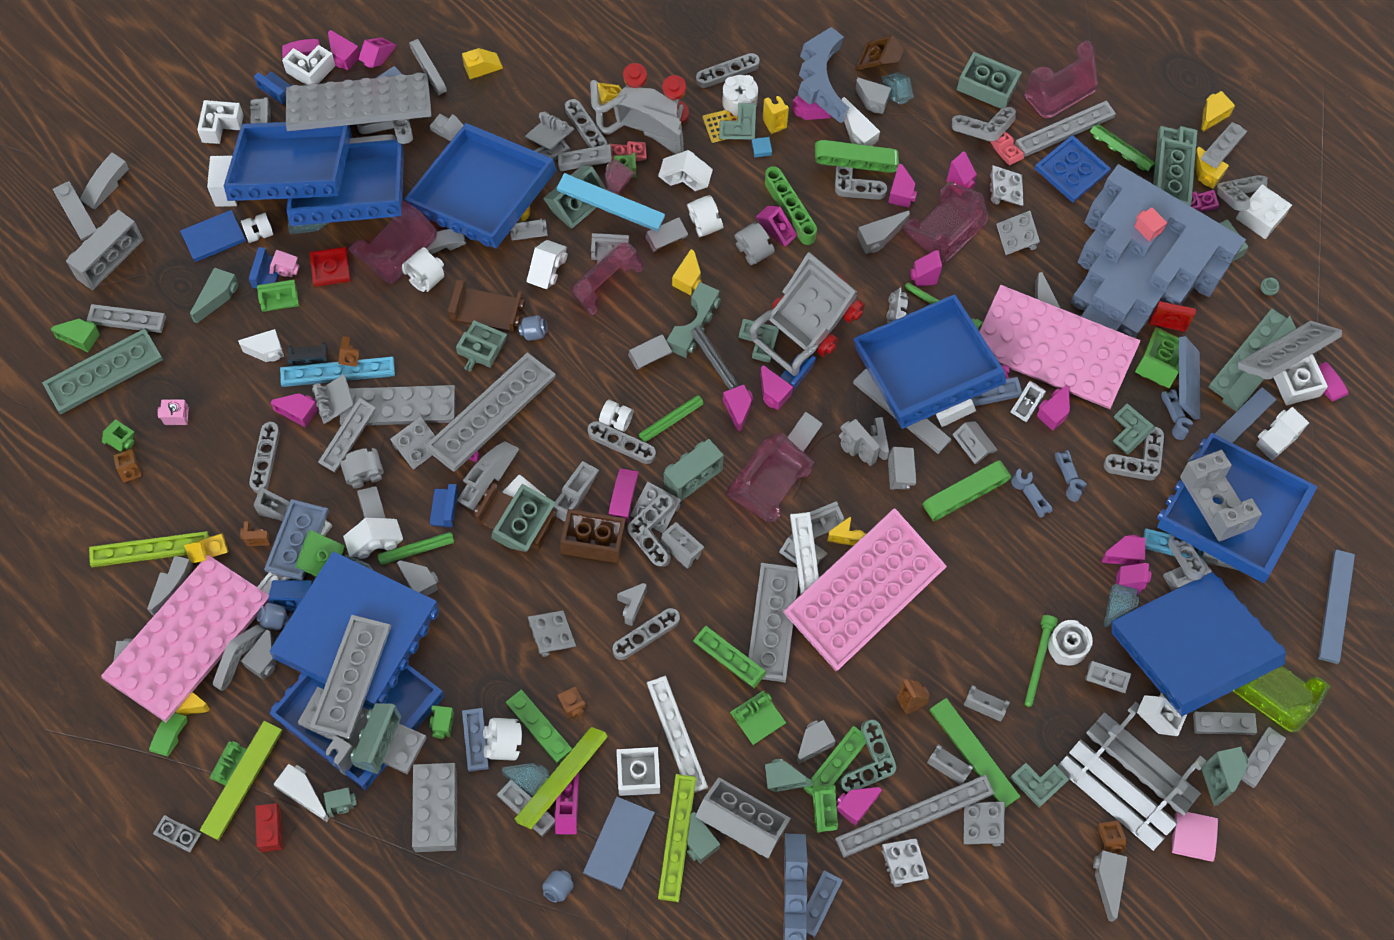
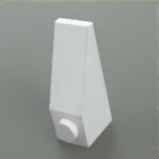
(859, 127)
(298, 787)

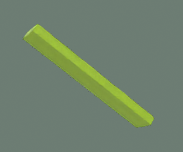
(142, 549)
(561, 778)
(241, 780)
(677, 838)

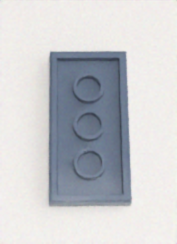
(1189, 377)
(286, 549)
(619, 843)

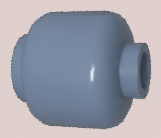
(533, 327)
(272, 616)
(557, 886)

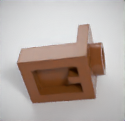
(348, 355)
(127, 465)
(254, 538)
(572, 702)
(1112, 837)

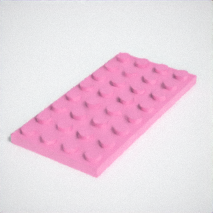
(1057, 346)
(864, 589)
(185, 638)

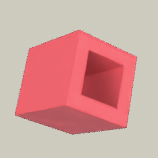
(1150, 224)

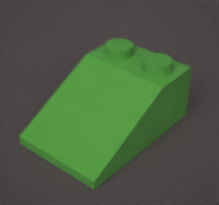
(1160, 358)

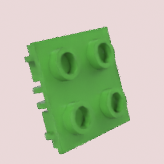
(758, 717)
(228, 762)

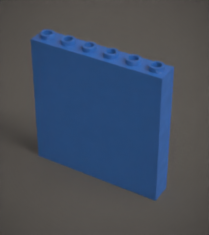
(287, 163)
(481, 185)
(368, 188)
(929, 361)
(1276, 493)
(320, 621)
(1198, 643)
(411, 696)

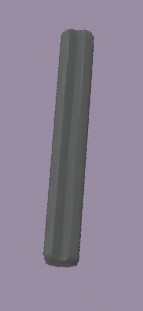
(714, 358)

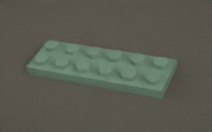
(102, 371)

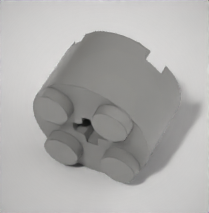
(754, 243)
(362, 467)

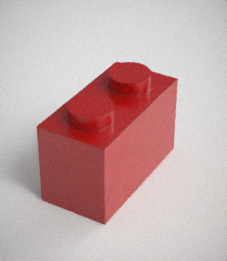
(269, 827)

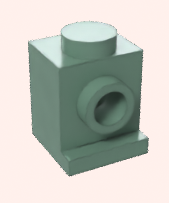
(339, 801)

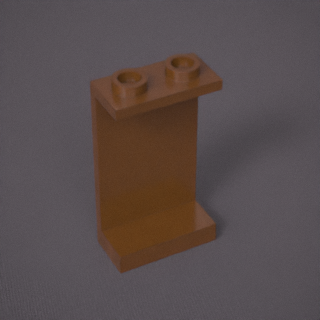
(487, 308)
(493, 508)

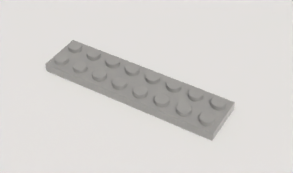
(490, 412)

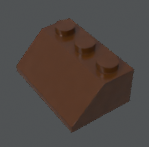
(592, 536)

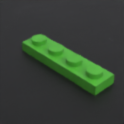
(1128, 152)
(730, 657)
(539, 726)
(838, 760)

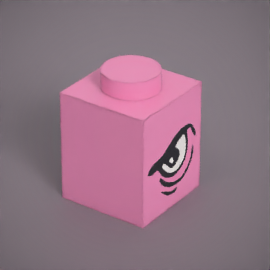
(173, 412)

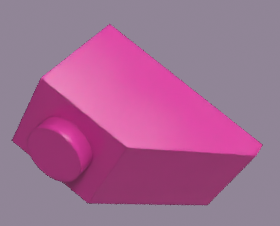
(343, 51)
(376, 51)
(806, 111)
(962, 171)
(903, 188)
(776, 225)
(927, 269)
(774, 388)
(738, 404)
(296, 408)
(1127, 551)
(857, 803)

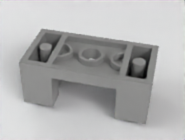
(1207, 480)

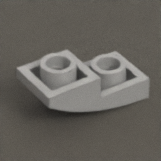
(448, 239)
(371, 503)
(176, 833)

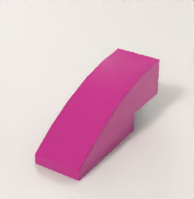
(623, 493)

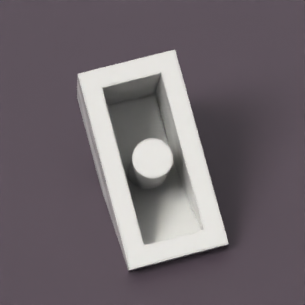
(263, 346)

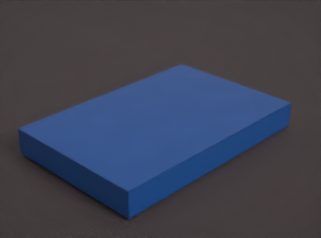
(213, 236)

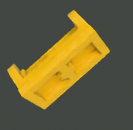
(775, 115)

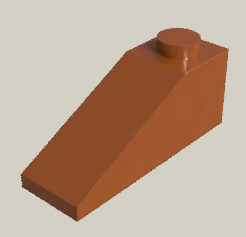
(912, 696)

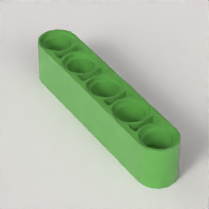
(856, 156)
(793, 212)
(966, 490)

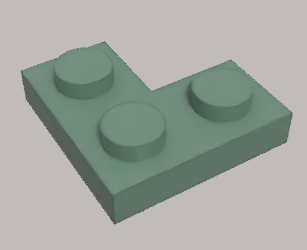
(744, 126)
(766, 333)
(1136, 429)
(1039, 788)

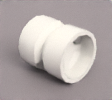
(263, 226)
(610, 412)

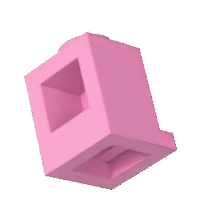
(284, 264)

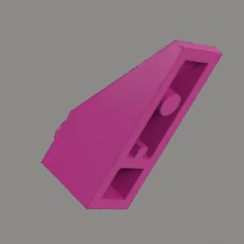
(567, 808)

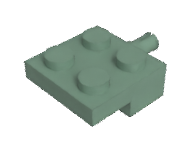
(480, 345)

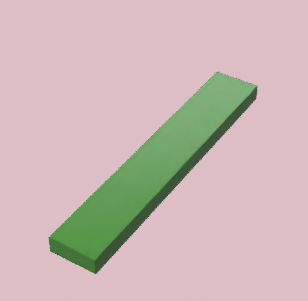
(973, 751)

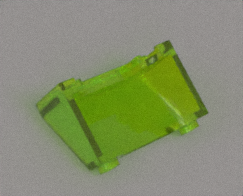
(1285, 697)

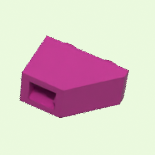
(1056, 409)
(1134, 576)

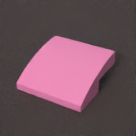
(1195, 836)

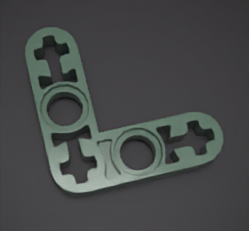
(878, 759)

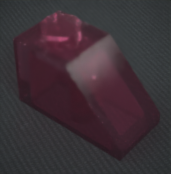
(617, 176)

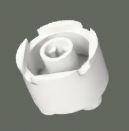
(739, 90)
(705, 216)
(423, 270)
(1075, 634)
(502, 739)

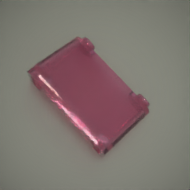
(1056, 92)
(951, 222)
(395, 243)
(620, 255)
(769, 476)

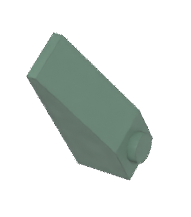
(215, 293)

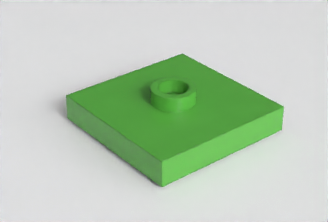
(316, 552)

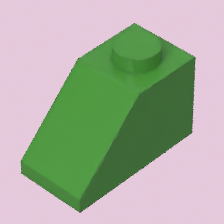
(77, 333)

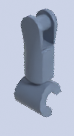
(1176, 412)
(1071, 477)
(1031, 492)

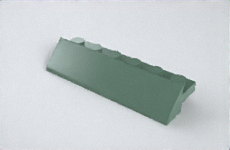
(1175, 162)
(1238, 385)

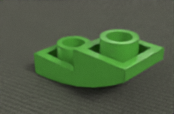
(166, 735)

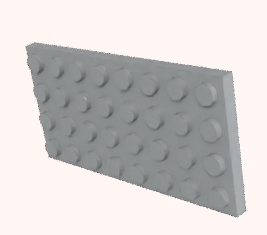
(357, 101)

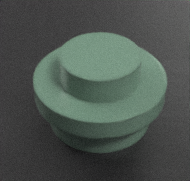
(1269, 286)

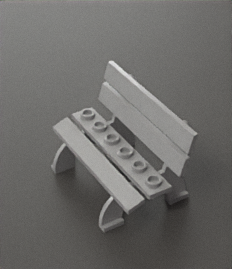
(1144, 765)

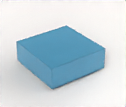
(761, 147)

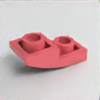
(638, 148)
(1007, 150)

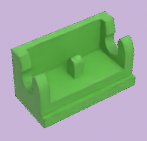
(278, 295)
(825, 808)

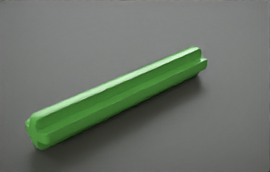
(671, 418)
(415, 548)

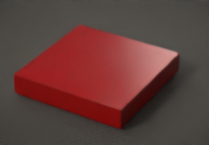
(330, 266)
(1172, 316)

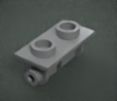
(529, 230)
(898, 300)

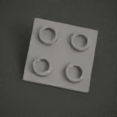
(549, 131)
(1006, 186)
(1018, 233)
(333, 398)
(412, 442)
(647, 496)
(551, 632)
(984, 823)
(904, 862)

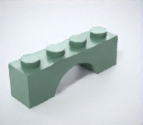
(703, 301)

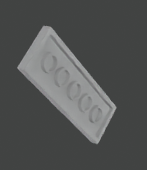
(1289, 349)
(407, 404)
(771, 626)
(350, 677)
(403, 747)

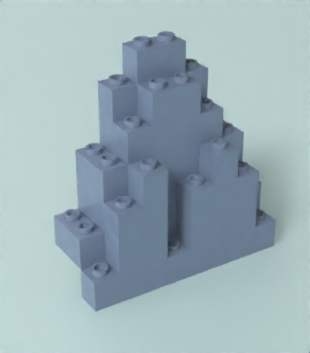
(1131, 273)

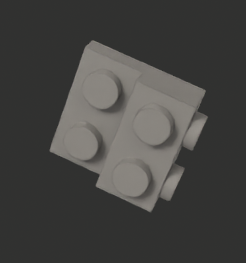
(857, 440)

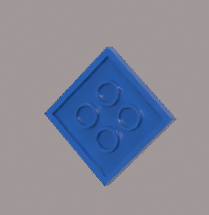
(1072, 168)

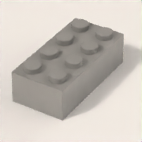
(104, 250)
(434, 807)
(742, 817)

